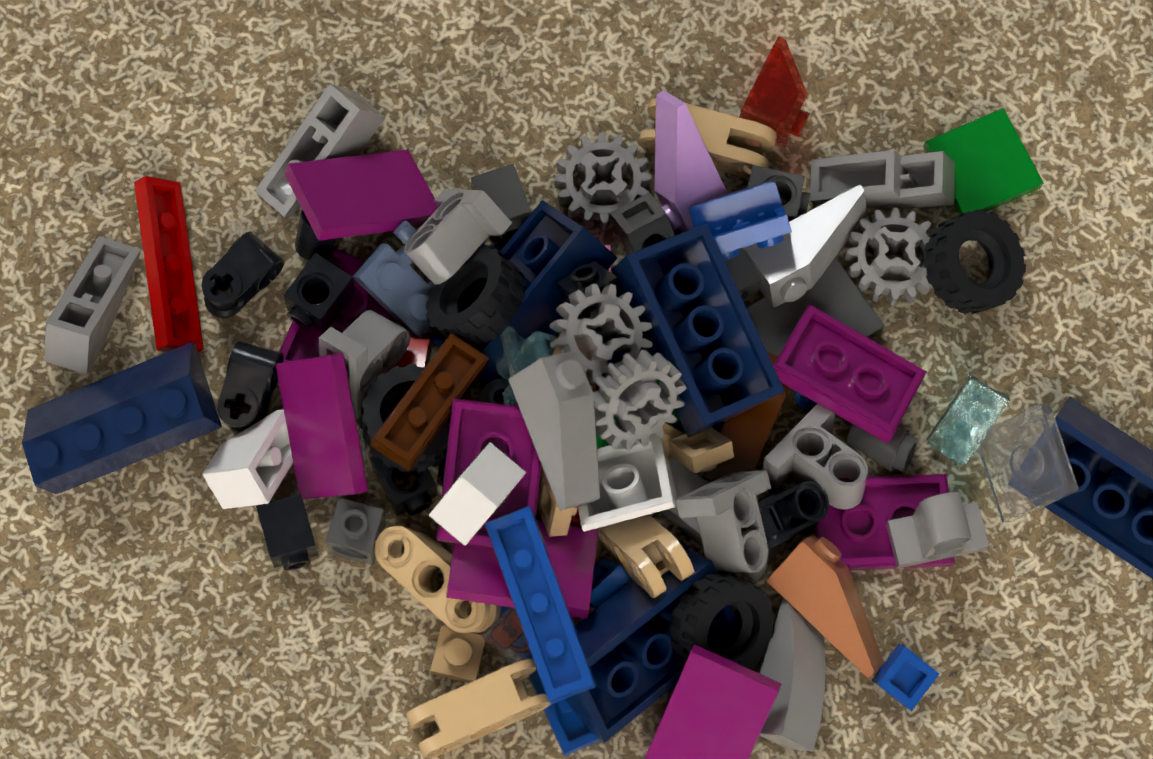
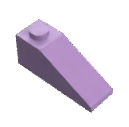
(682, 163)

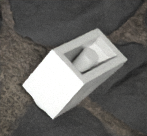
(251, 464)

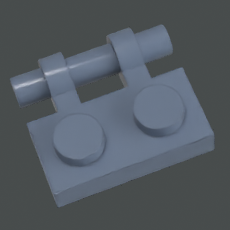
(396, 285)

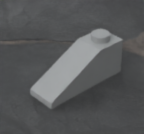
(334, 128)
(807, 251)
(89, 306)
(562, 425)

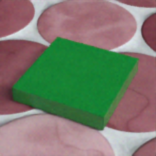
(988, 163)

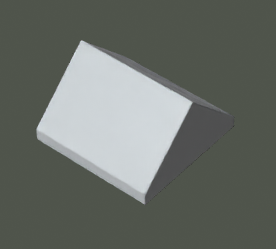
(630, 484)

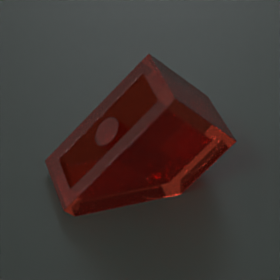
(778, 95)

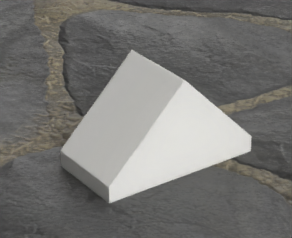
(477, 493)

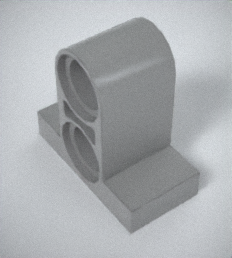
(454, 232)
(369, 348)
(831, 460)
(730, 520)
(937, 531)

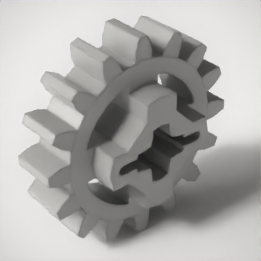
(600, 161)
(879, 239)
(608, 315)
(637, 399)

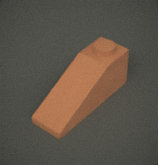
(826, 596)

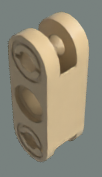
(721, 136)
(646, 552)
(411, 559)
(477, 709)

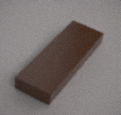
(429, 402)

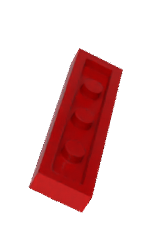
(168, 263)

